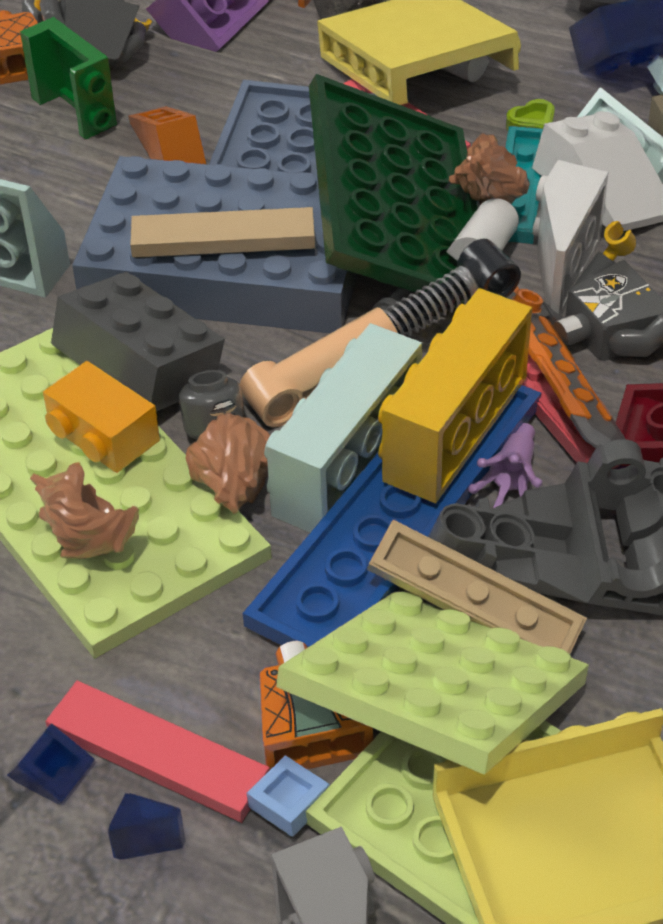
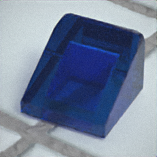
(51, 765)
(145, 828)

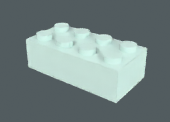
(336, 427)

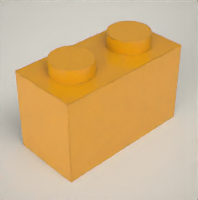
(101, 416)

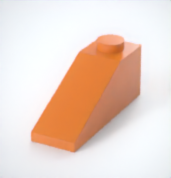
(169, 135)

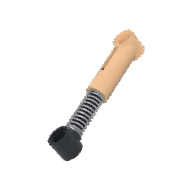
(278, 387)

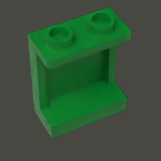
(69, 68)

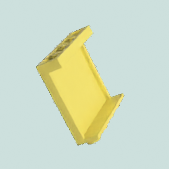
(410, 38)
(563, 826)

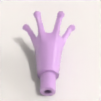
(511, 466)

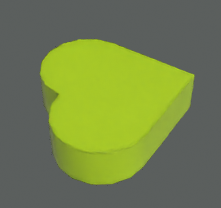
(532, 115)

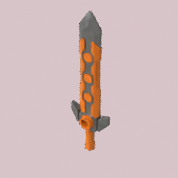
(564, 375)

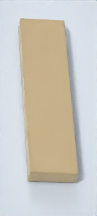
(222, 232)
(472, 588)

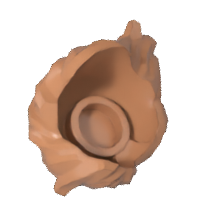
(490, 172)
(230, 460)
(79, 518)

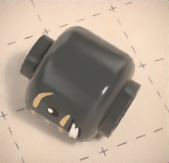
(206, 397)

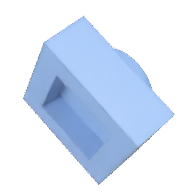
(286, 795)

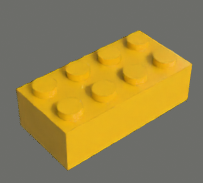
(454, 394)

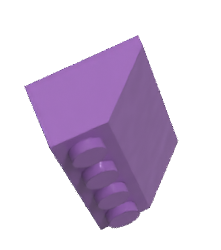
(203, 22)

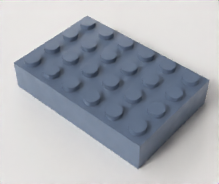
(242, 287)

